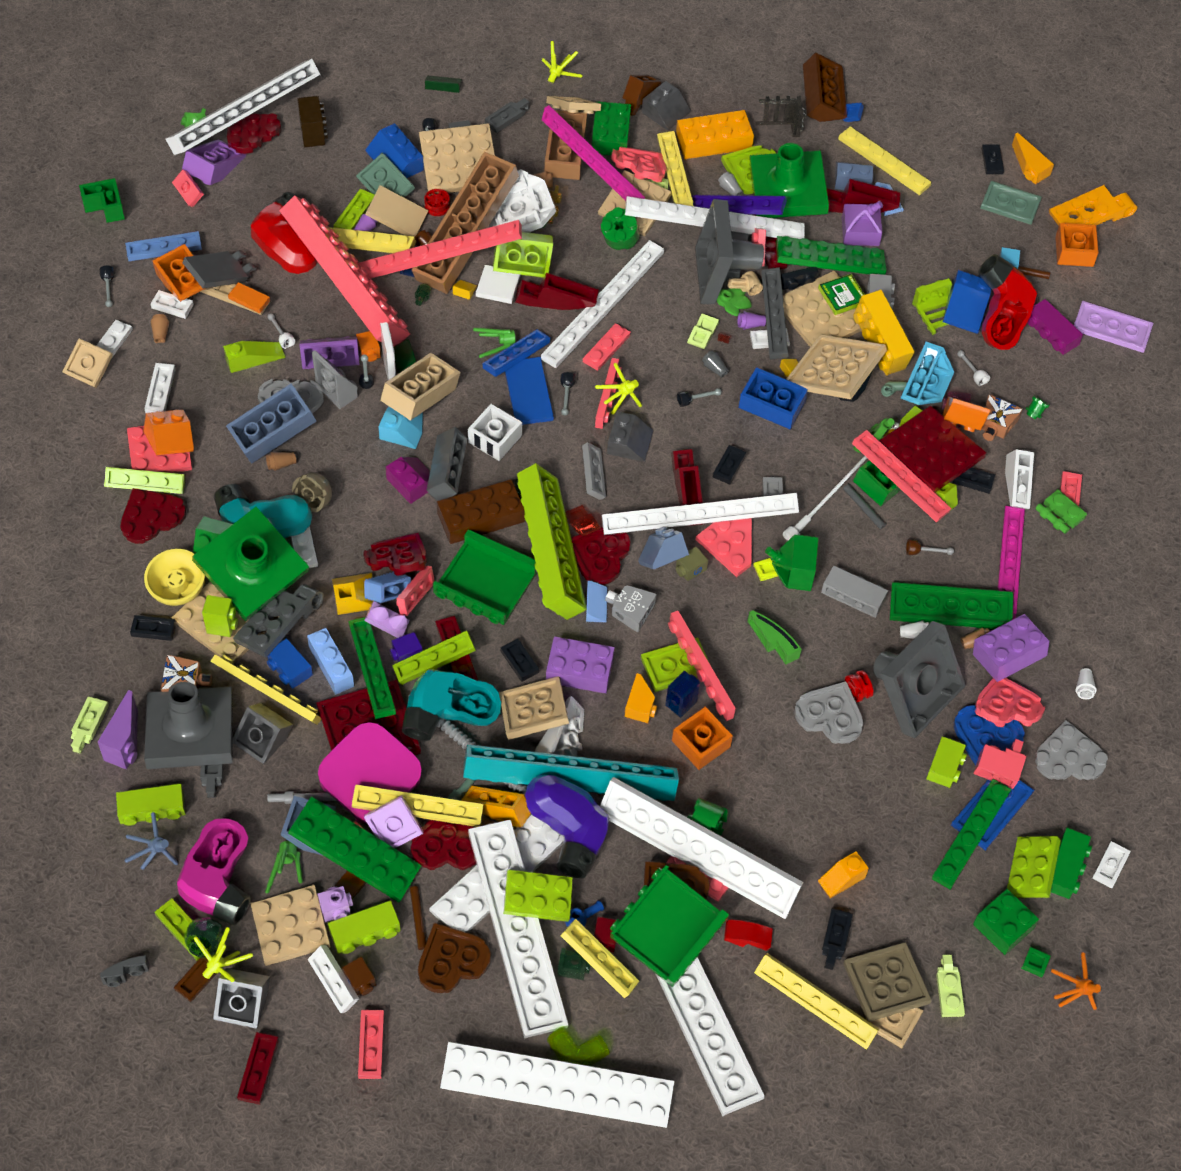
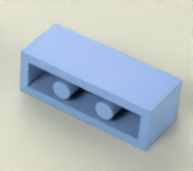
(330, 661)

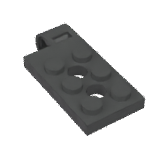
(288, 608)

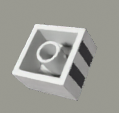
(495, 432)

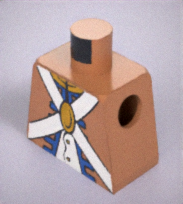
(1000, 419)
(183, 670)

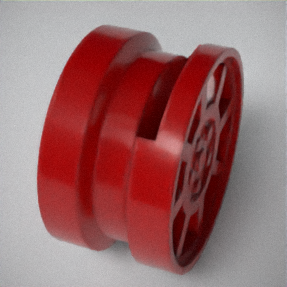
(437, 203)
(859, 685)

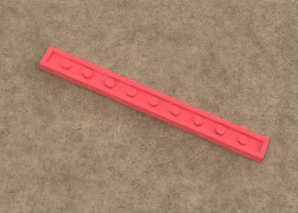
(443, 249)

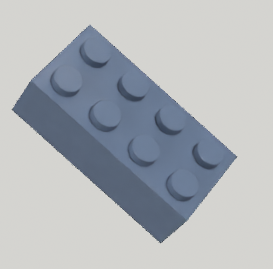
(271, 423)

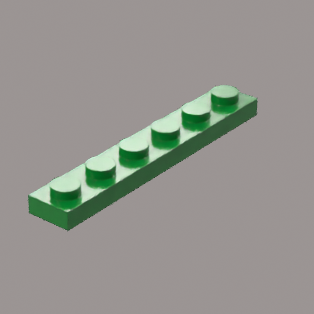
(372, 668)
(971, 834)

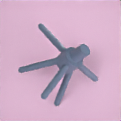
(155, 846)

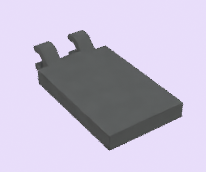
(218, 268)

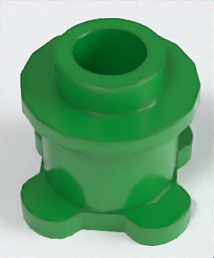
(1036, 407)

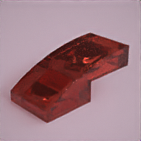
(582, 521)

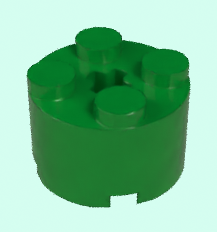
(620, 229)
(709, 815)

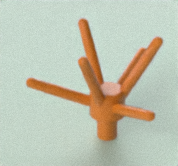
(1083, 986)

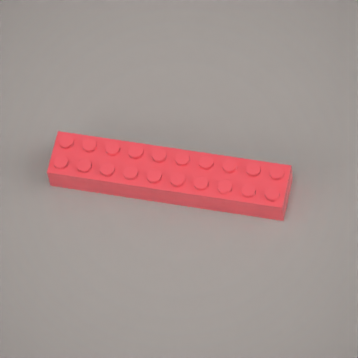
(343, 269)

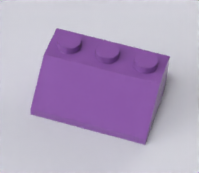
(337, 350)

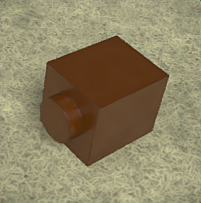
(359, 976)

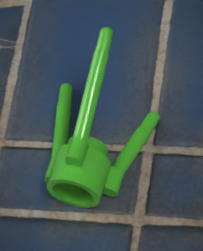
(505, 337)
(286, 855)

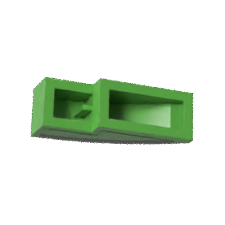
(774, 637)

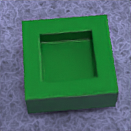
(1036, 962)

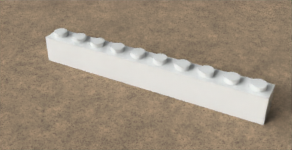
(242, 107)

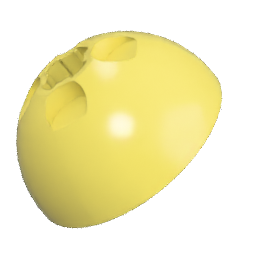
(174, 577)

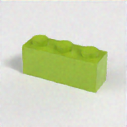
(139, 804)
(364, 927)

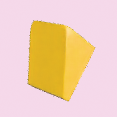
(464, 289)
(788, 366)

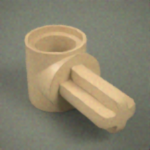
(747, 283)

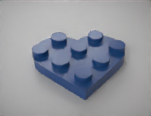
(977, 731)

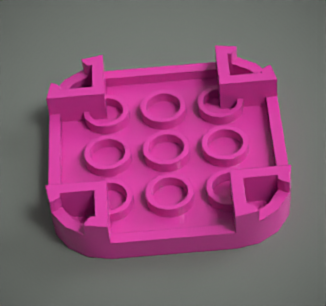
(369, 759)

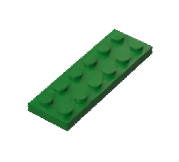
(830, 255)
(950, 605)
(354, 849)

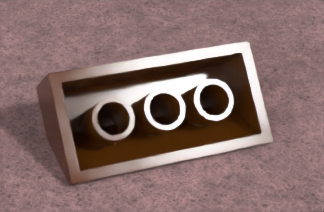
(824, 89)

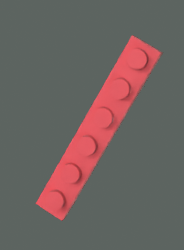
(901, 476)
(704, 670)

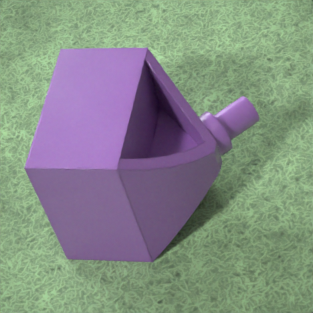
(862, 224)

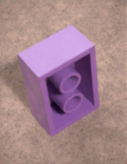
(1010, 647)
(580, 664)

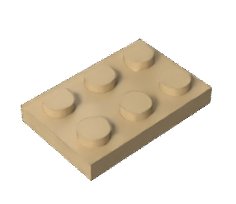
(573, 104)

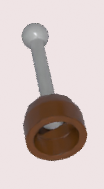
(913, 548)

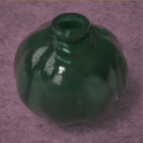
(209, 934)

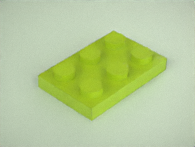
(667, 664)
(1033, 866)
(538, 895)

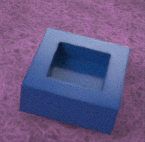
(854, 112)

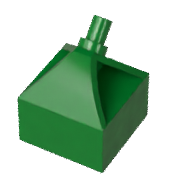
(796, 562)

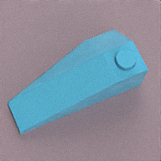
(399, 429)

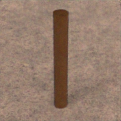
(1034, 272)
(418, 919)

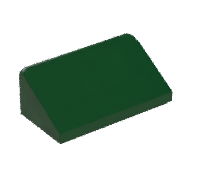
(442, 84)
(403, 356)

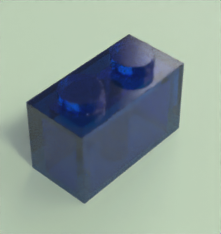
(682, 693)

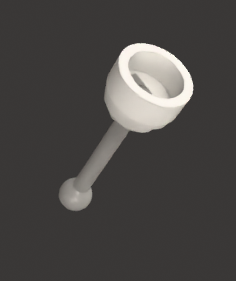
(283, 335)
(978, 374)

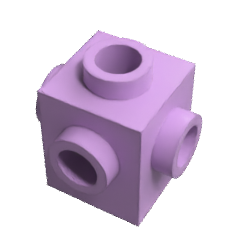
(335, 903)

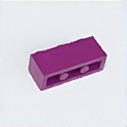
(1054, 327)

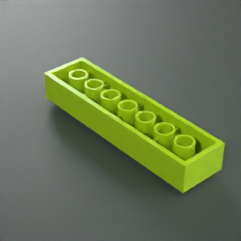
(551, 542)

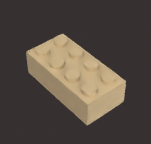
(420, 386)

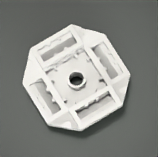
(527, 202)

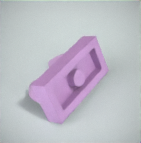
(387, 620)

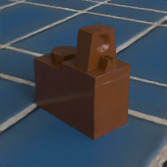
(637, 89)

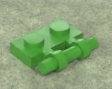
(879, 430)
(1064, 508)

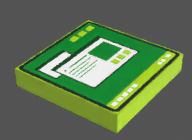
(841, 293)

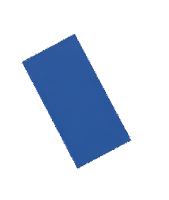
(529, 392)
(1011, 806)

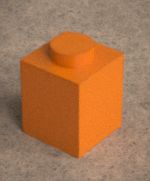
(368, 345)

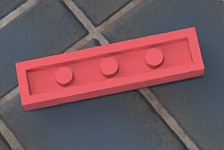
(602, 414)

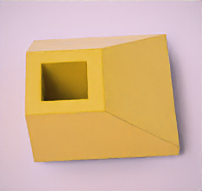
(350, 593)

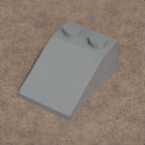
(333, 381)

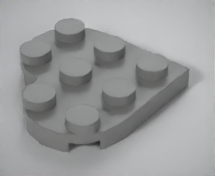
(309, 391)
(830, 711)
(1068, 754)

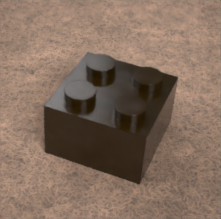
(312, 121)

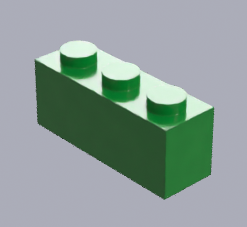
(1069, 865)

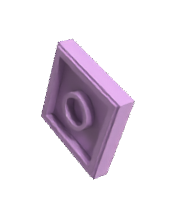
(394, 822)

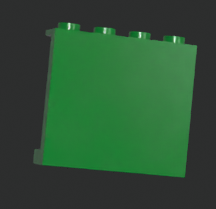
(486, 578)
(667, 926)

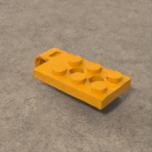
(1101, 201)

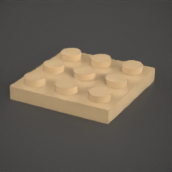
(647, 189)
(533, 708)
(290, 925)

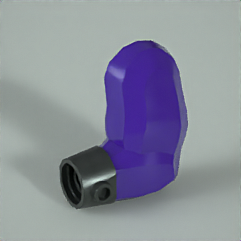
(574, 816)

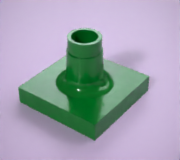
(792, 175)
(247, 581)

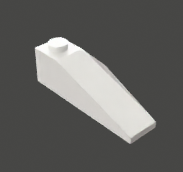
(564, 739)

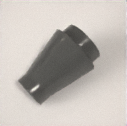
(714, 363)

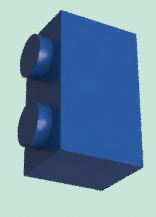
(289, 664)

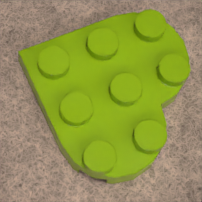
(738, 164)

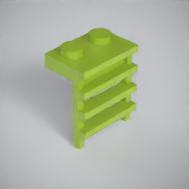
(930, 298)

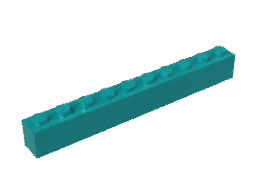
(587, 773)

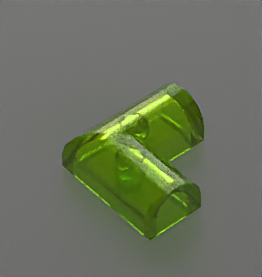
(584, 1054)

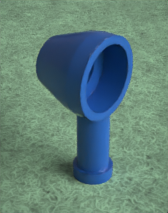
(585, 913)

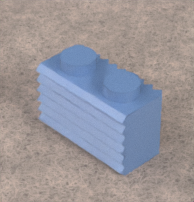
(385, 587)

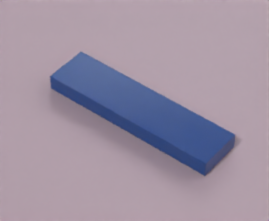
(516, 352)

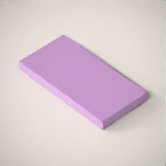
(1113, 326)

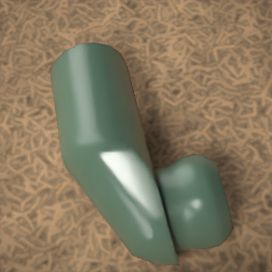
(893, 386)

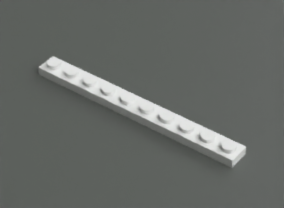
(696, 216)
(606, 300)
(700, 513)

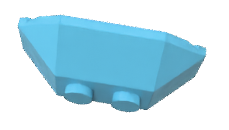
(929, 377)

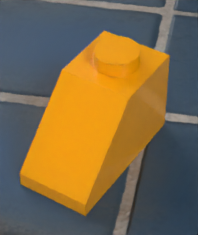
(640, 701)
(844, 874)

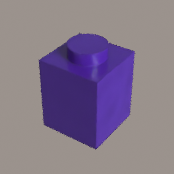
(405, 647)

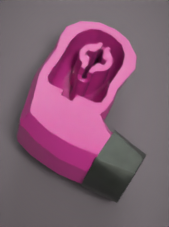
(209, 869)

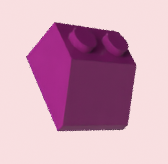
(408, 477)

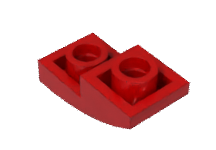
(749, 933)

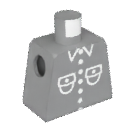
(631, 606)

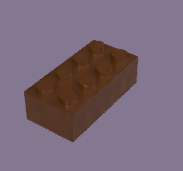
(481, 511)

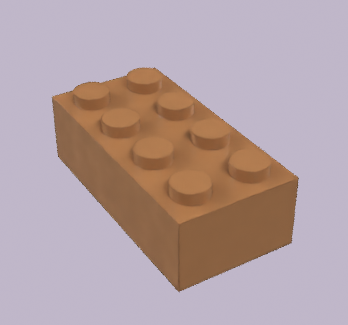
(559, 157)

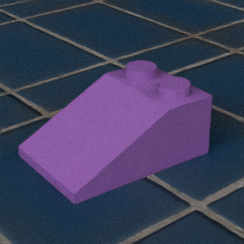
(211, 161)
(119, 738)

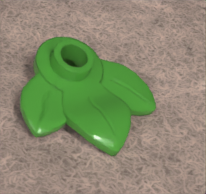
(733, 300)

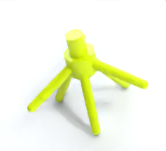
(557, 70)
(625, 388)
(216, 962)

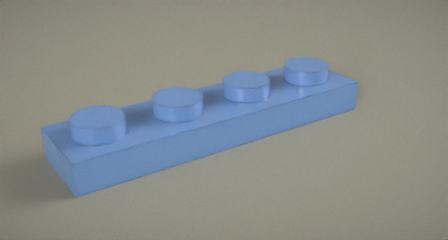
(159, 246)

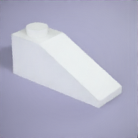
(1019, 477)

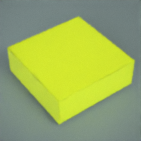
(765, 569)

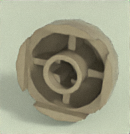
(314, 490)

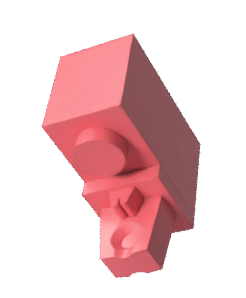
(1001, 765)

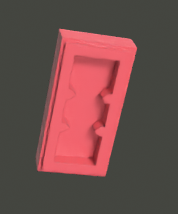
(187, 188)

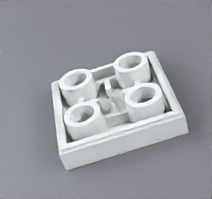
(497, 285)

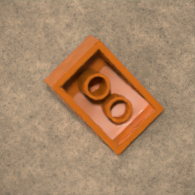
(175, 275)

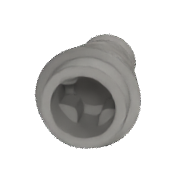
(730, 184)

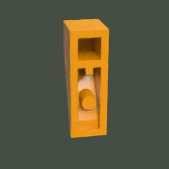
(1032, 162)
(500, 804)

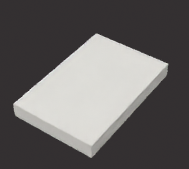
(388, 351)

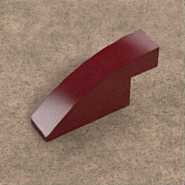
(862, 193)
(556, 294)
(686, 478)

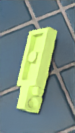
(88, 722)
(949, 989)

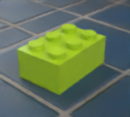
(524, 256)

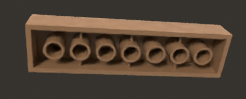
(469, 212)

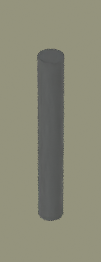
(864, 506)

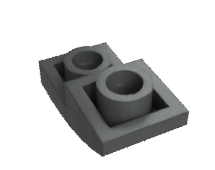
(117, 973)

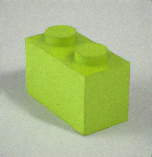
(219, 616)
(946, 761)

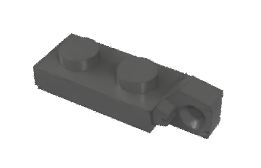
(507, 115)
(211, 777)

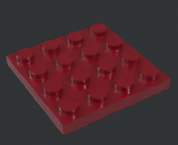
(933, 448)
(350, 710)

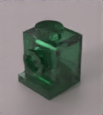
(569, 970)

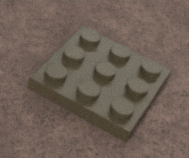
(887, 982)

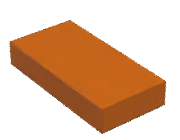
(249, 297)

